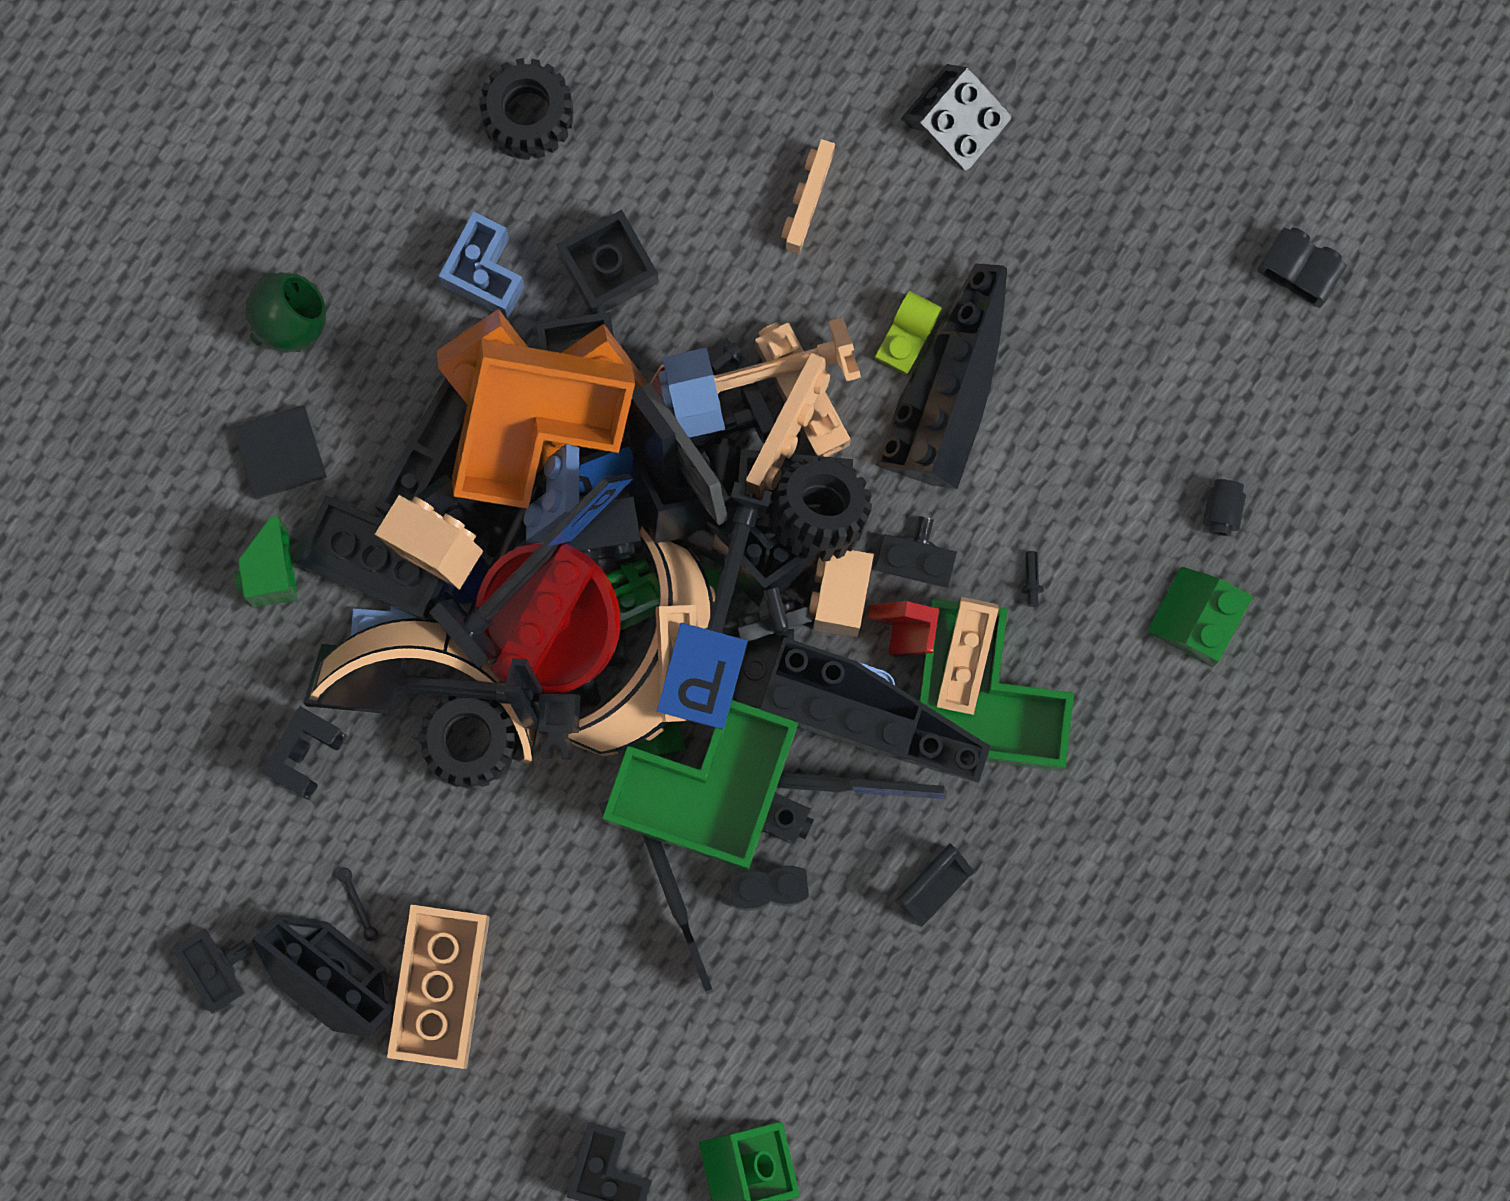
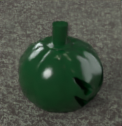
(285, 312)

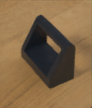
(935, 885)

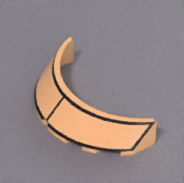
(410, 640)
(633, 711)

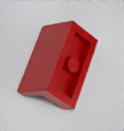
(911, 624)

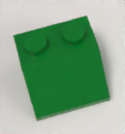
(267, 567)
(1200, 615)
(750, 1165)

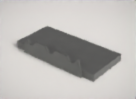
(692, 464)

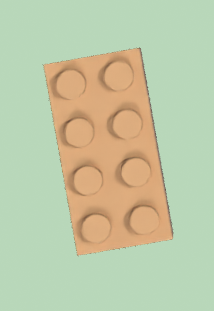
(438, 986)

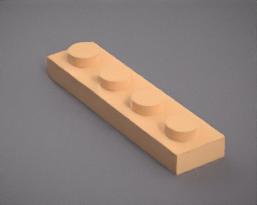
(782, 438)

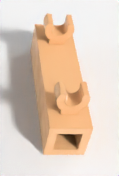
(825, 430)

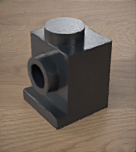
(798, 828)

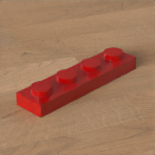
(547, 610)

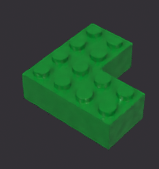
(1018, 722)
(713, 808)

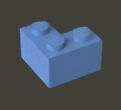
(473, 267)
(691, 392)

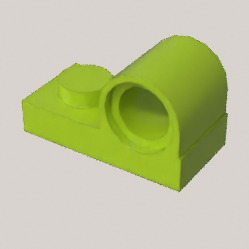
(908, 333)

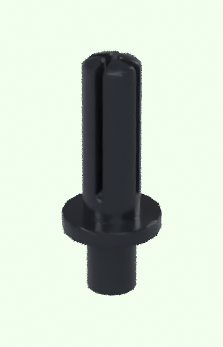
(1032, 585)

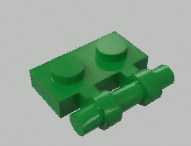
(639, 595)

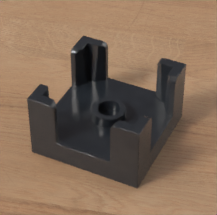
(758, 667)
(295, 746)

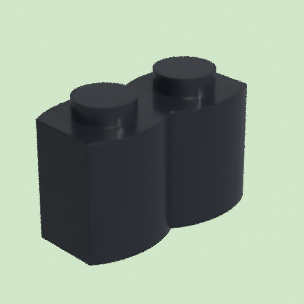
(1302, 266)
(758, 889)

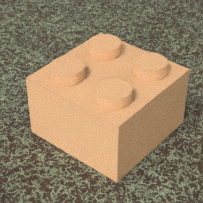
(430, 540)
(842, 593)

